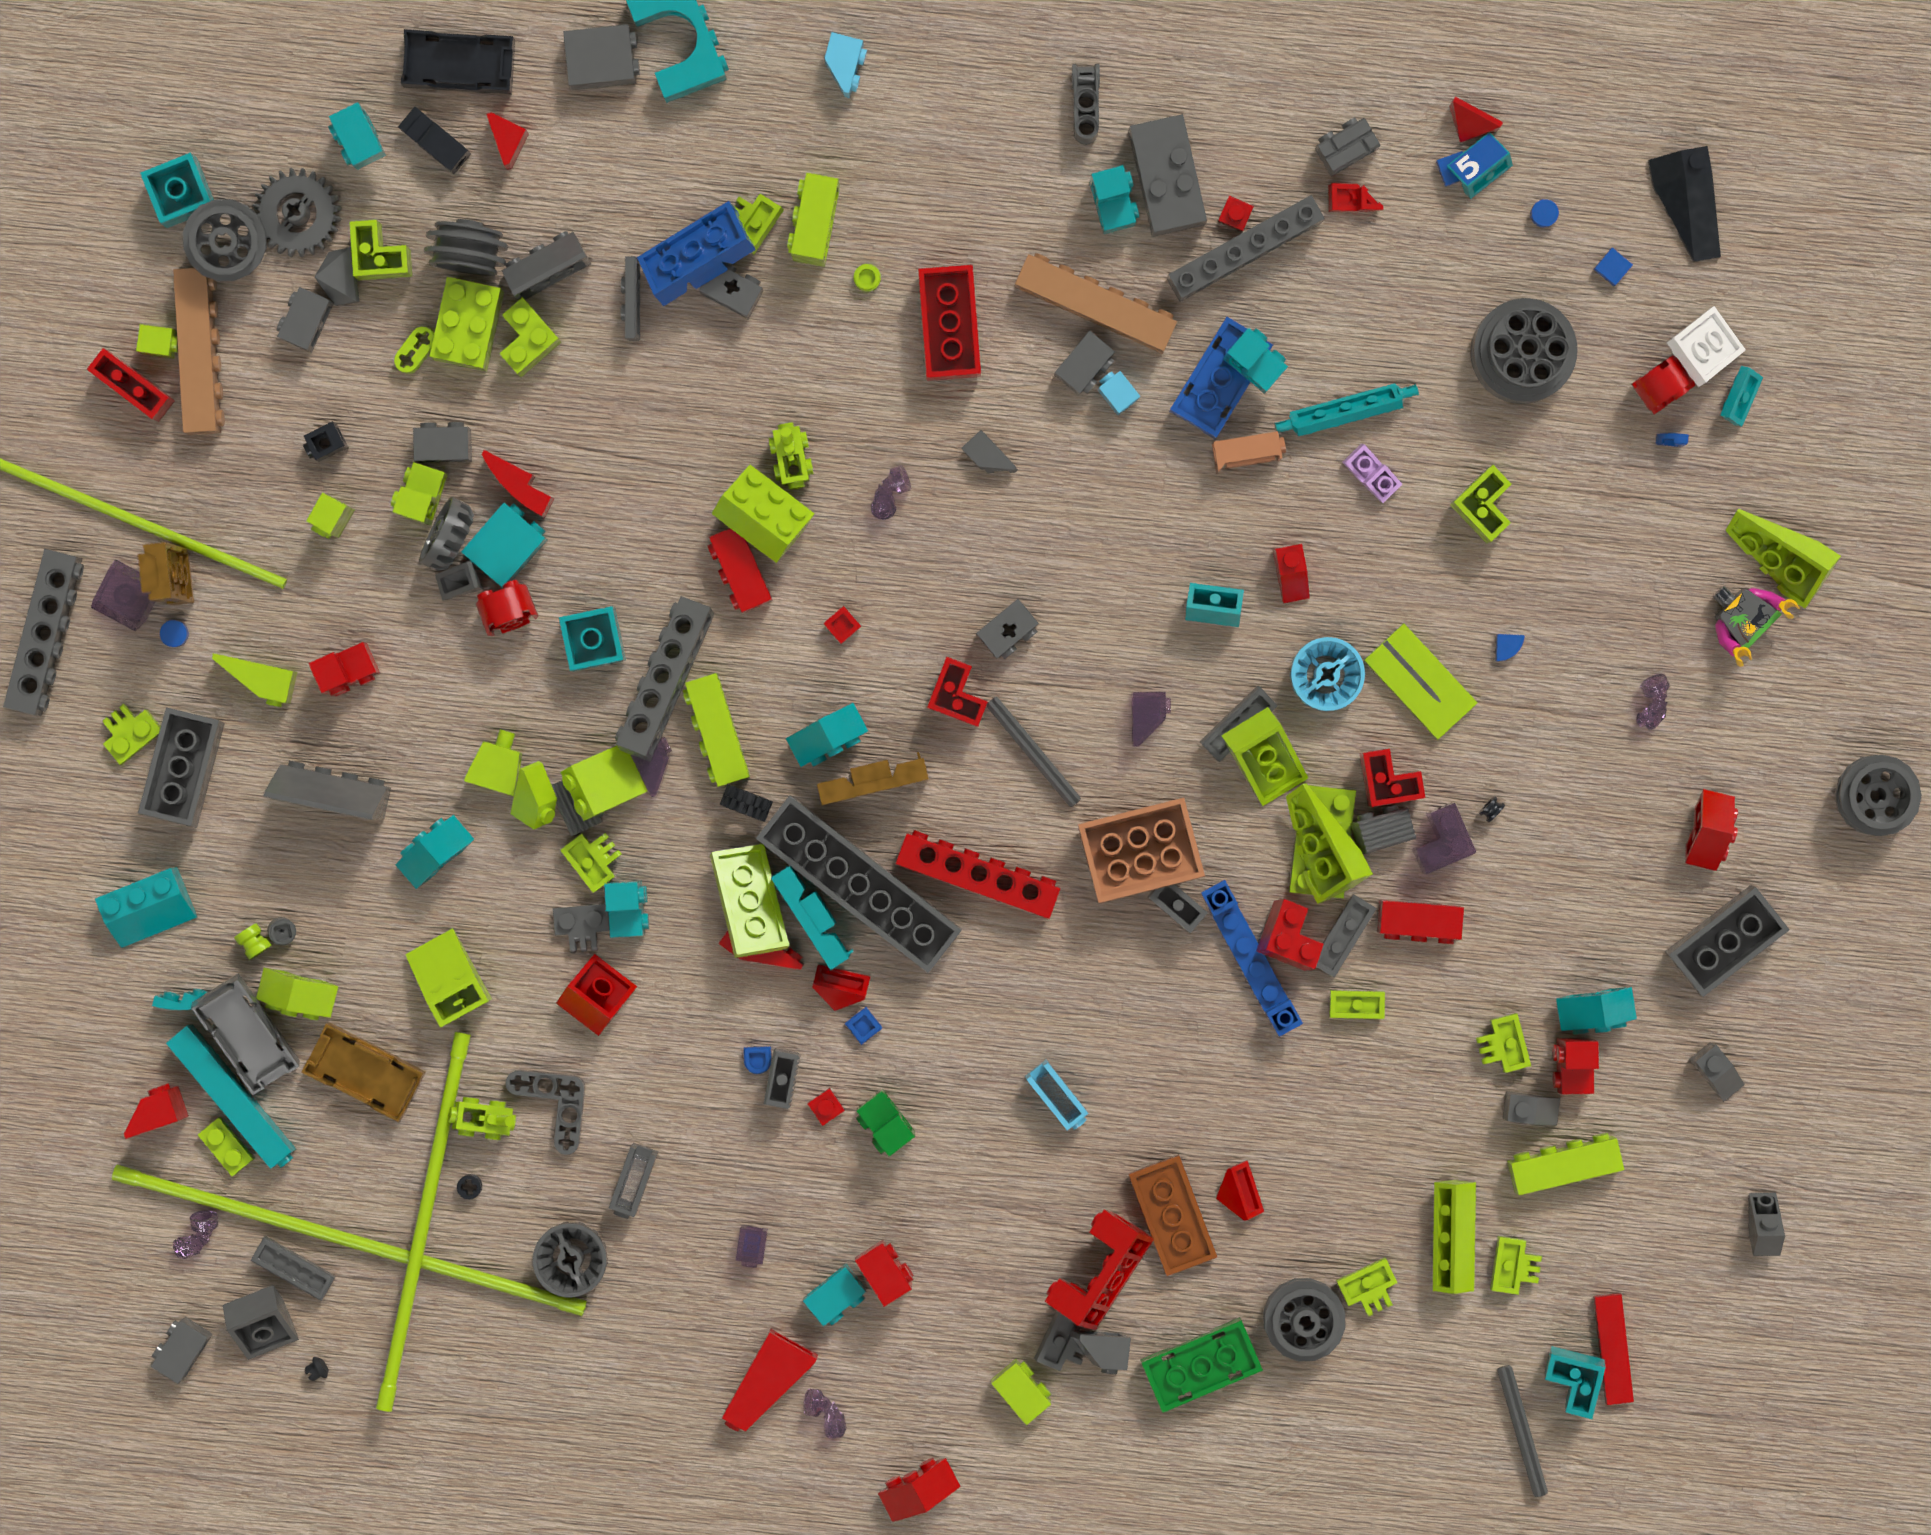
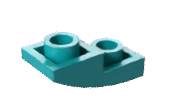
(172, 1002)

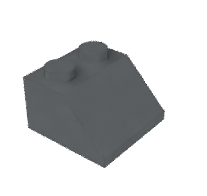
(259, 1322)

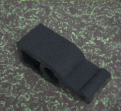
(434, 140)

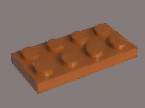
(1172, 1215)

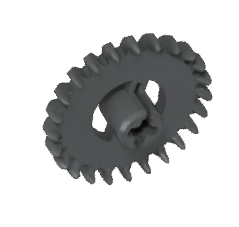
(313, 192)

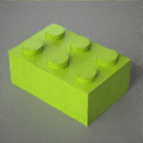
(813, 219)
(466, 324)
(763, 513)

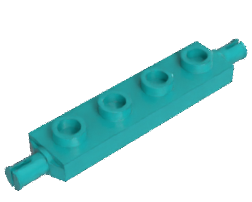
(1346, 409)

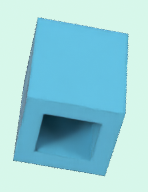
(1118, 392)

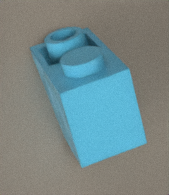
(842, 59)

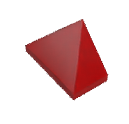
(1471, 121)
(840, 987)
(1240, 1192)

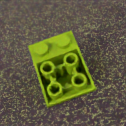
(447, 978)

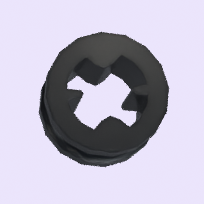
(1491, 809)
(464, 1192)

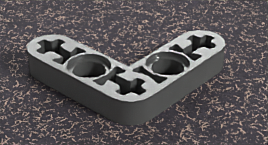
(564, 1101)

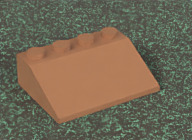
(1141, 850)

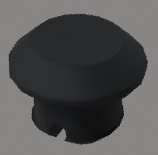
(317, 1369)

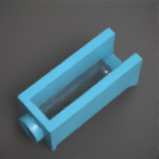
(1057, 1095)

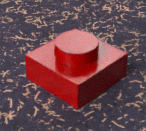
(1235, 213)
(842, 625)
(826, 1106)

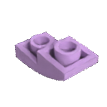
(1372, 473)

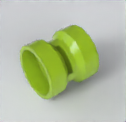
(253, 941)

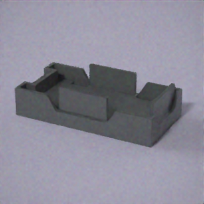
(245, 1033)

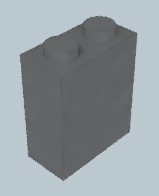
(601, 57)

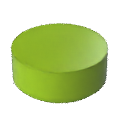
(867, 277)

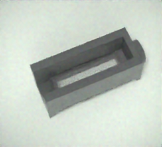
(633, 1180)

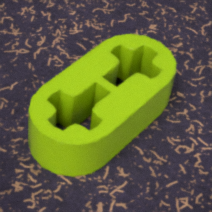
(409, 346)

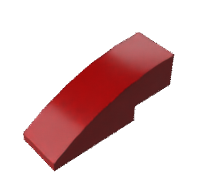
(518, 484)

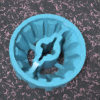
(1346, 658)

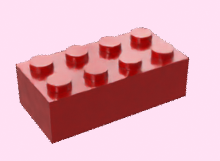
(949, 322)

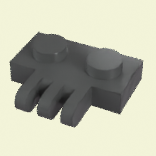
(581, 924)
(1058, 1343)

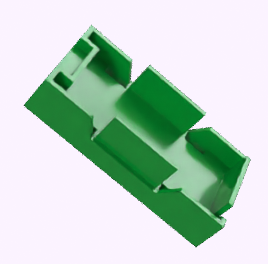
(1201, 1365)

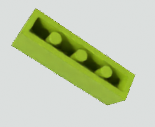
(717, 730)
(1565, 1165)
(1454, 1236)

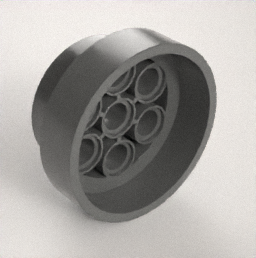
(1492, 367)

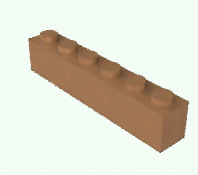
(1096, 303)
(197, 352)

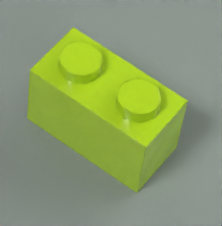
(329, 516)
(1022, 1391)

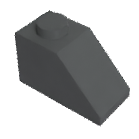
(1717, 1071)
(1531, 1109)
(1104, 1349)

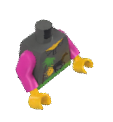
(1747, 618)

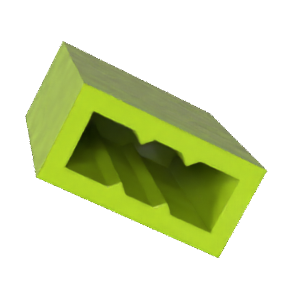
(603, 782)

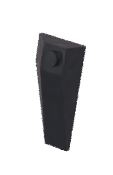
(1687, 192)

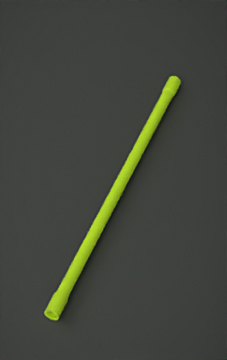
(388, 1387)

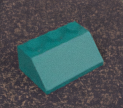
(146, 907)

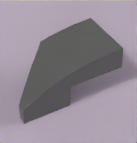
(987, 454)

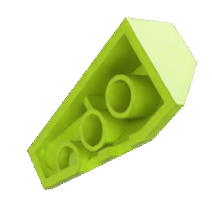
(1790, 558)
(1328, 851)

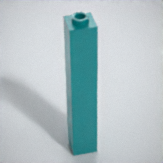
(231, 1097)

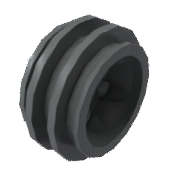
(466, 247)
(209, 264)
(1900, 777)
(1294, 1292)

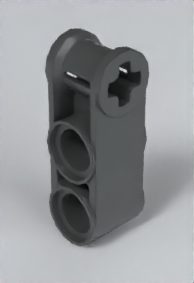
(1086, 84)

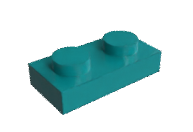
(1741, 396)

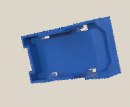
(696, 253)
(1214, 384)

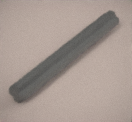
(1033, 751)
(1522, 1431)

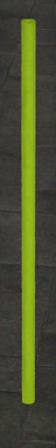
(143, 524)

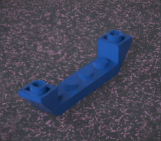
(1252, 963)

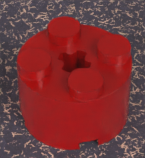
(1663, 384)
(506, 608)

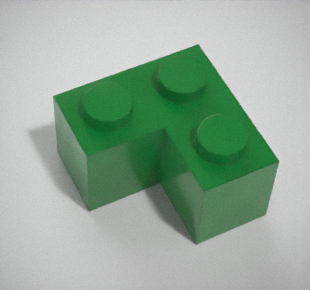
(886, 1122)

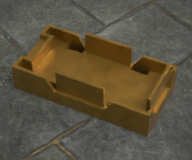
(166, 573)
(871, 779)
(363, 1071)

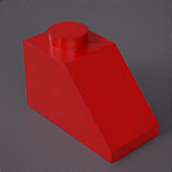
(1292, 573)

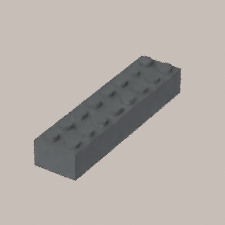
(859, 883)

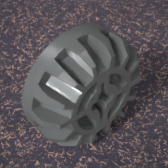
(447, 535)
(578, 1282)

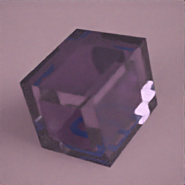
(751, 1246)

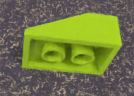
(1265, 756)

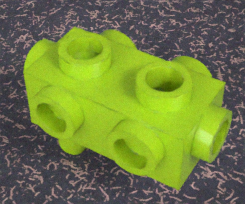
(789, 446)
(488, 1119)

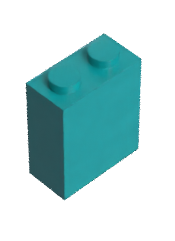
(505, 544)

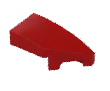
(1351, 198)

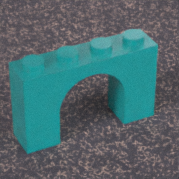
(703, 66)

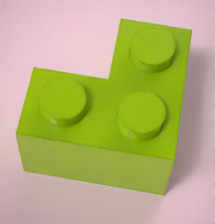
(373, 260)
(535, 338)
(420, 495)
(1477, 506)
(296, 994)

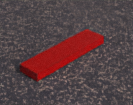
(1613, 1348)

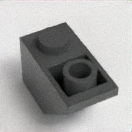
(1765, 1224)

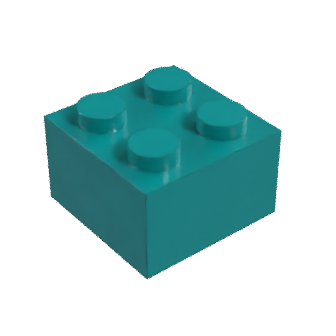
(176, 189)
(592, 639)

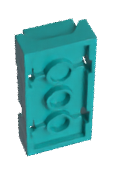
(813, 917)

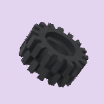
(746, 803)

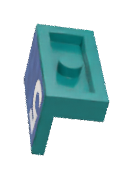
(1481, 164)

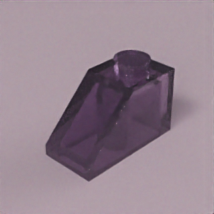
(1148, 713)
(654, 771)

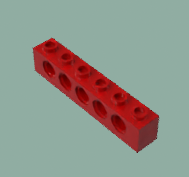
(1041, 905)

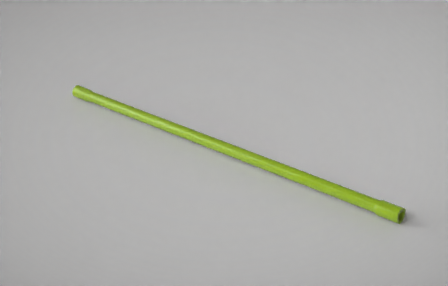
(137, 1178)

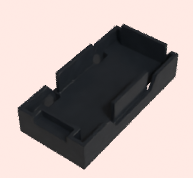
(458, 62)

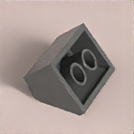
(545, 266)

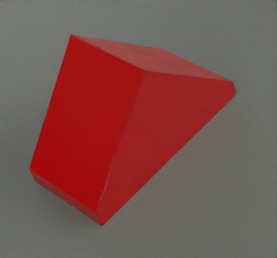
(508, 138)

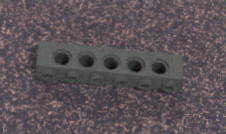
(1245, 248)
(31, 642)
(644, 744)

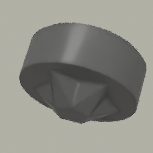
(281, 931)

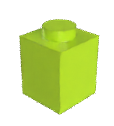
(157, 341)

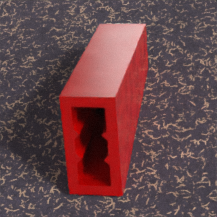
(771, 1373)

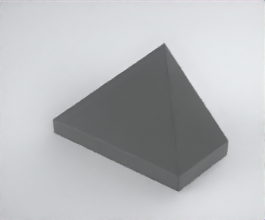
(337, 277)
(458, 581)

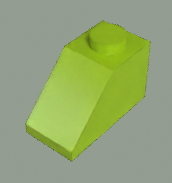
(534, 797)

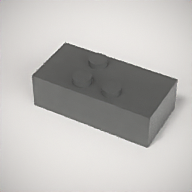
(1167, 175)
(181, 767)
(1727, 940)

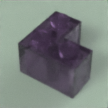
(1451, 840)

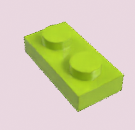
(1357, 1004)
(226, 1146)

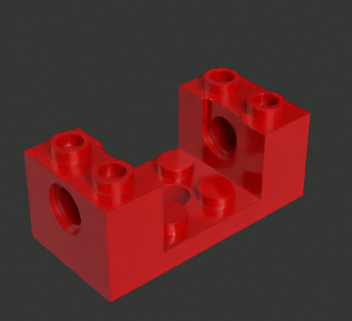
(1090, 1307)

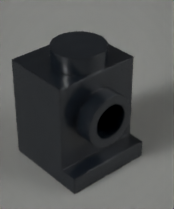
(313, 442)

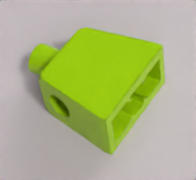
(496, 765)

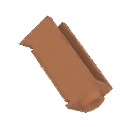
(1248, 450)

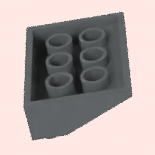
(329, 792)

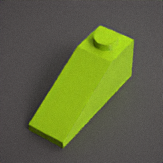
(263, 680)

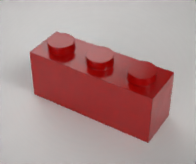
(130, 385)
(739, 570)
(1420, 921)

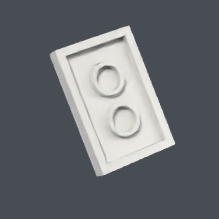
(1706, 346)

